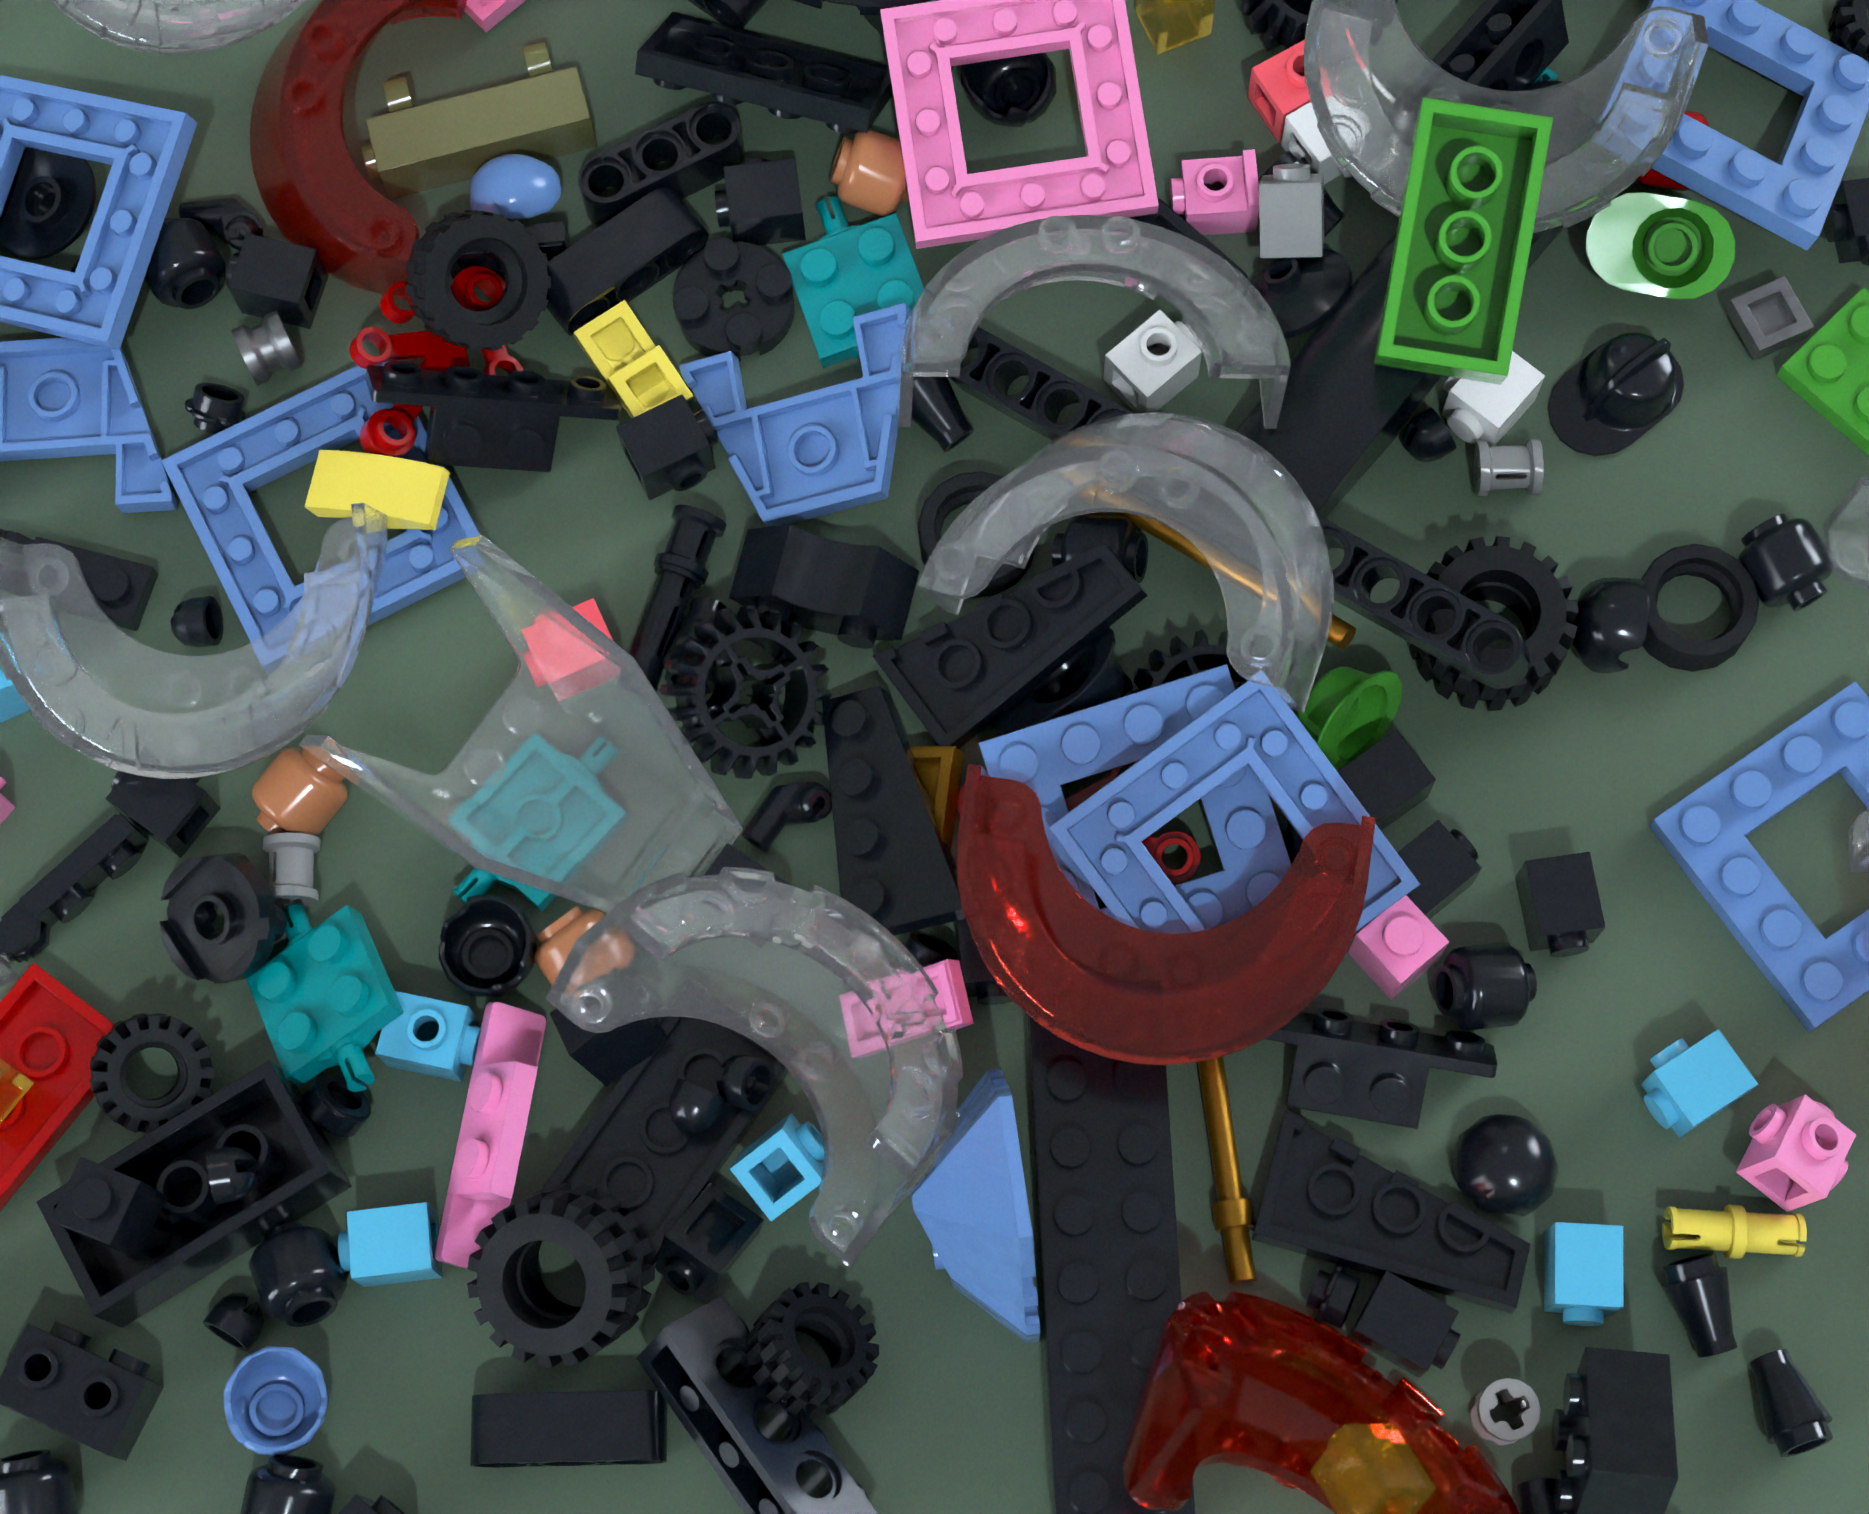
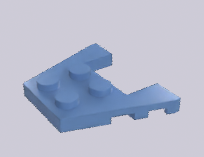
(80, 402)
(817, 447)

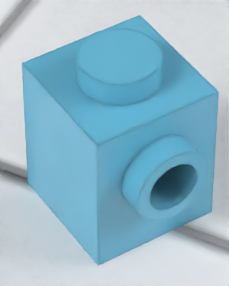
(430, 1038)
(1695, 1082)
(781, 1165)

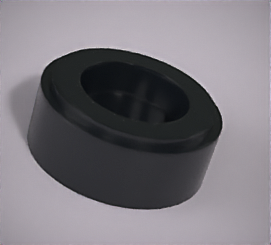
(335, 1106)

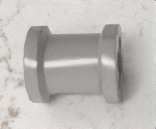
(1508, 467)
(292, 868)
(1508, 1391)

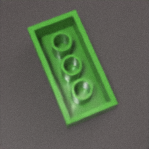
(1463, 241)

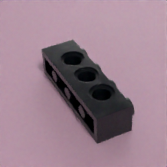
(1506, 44)
(756, 1447)

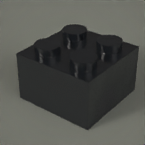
(1616, 1435)

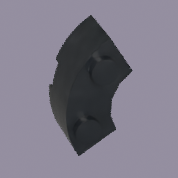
(825, 584)

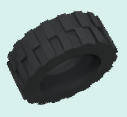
(525, 280)

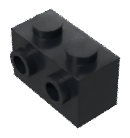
(78, 1391)

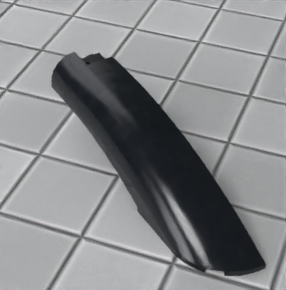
(1339, 403)

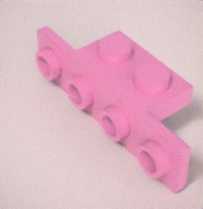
(491, 1128)

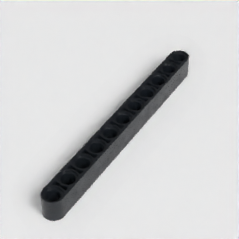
(1353, 579)

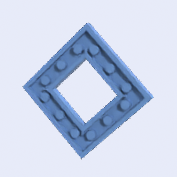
(146, 159)
(1799, 189)
(225, 467)
(1241, 729)
(1124, 733)
(1711, 847)

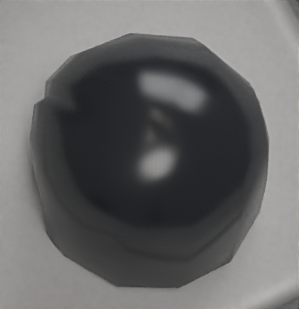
(1010, 88)
(1610, 621)
(487, 946)
(1505, 1165)

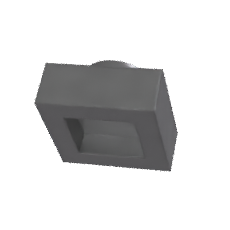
(1769, 318)

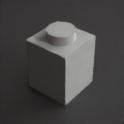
(1291, 212)

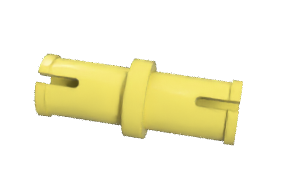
(1734, 1231)

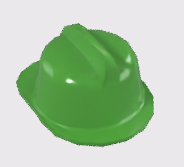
(1660, 245)
(1350, 711)

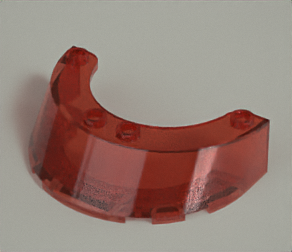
(302, 146)
(1140, 990)
(1267, 1394)

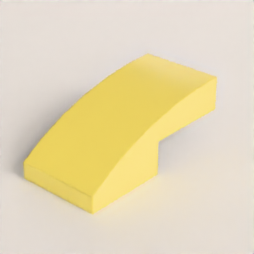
(630, 360)
(397, 487)

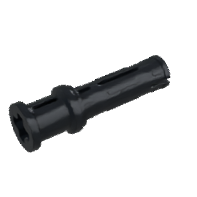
(679, 573)

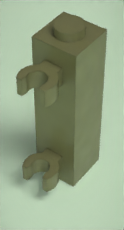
(455, 136)

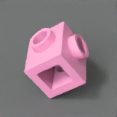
(1796, 1152)

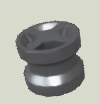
(266, 348)

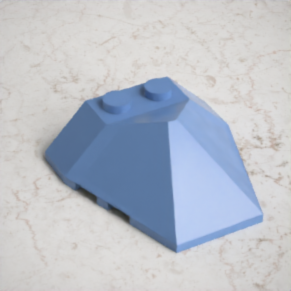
(979, 1210)

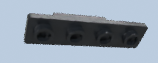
(491, 417)
(1373, 1068)

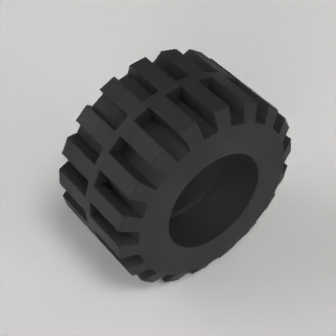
(1529, 591)
(518, 1300)

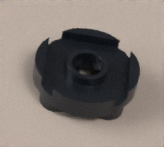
(726, 268)
(248, 911)

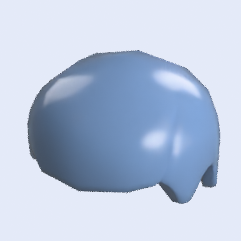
(515, 187)
(275, 1401)

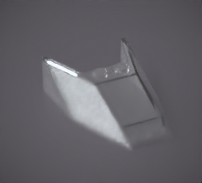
(571, 769)

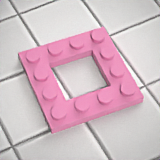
(965, 207)

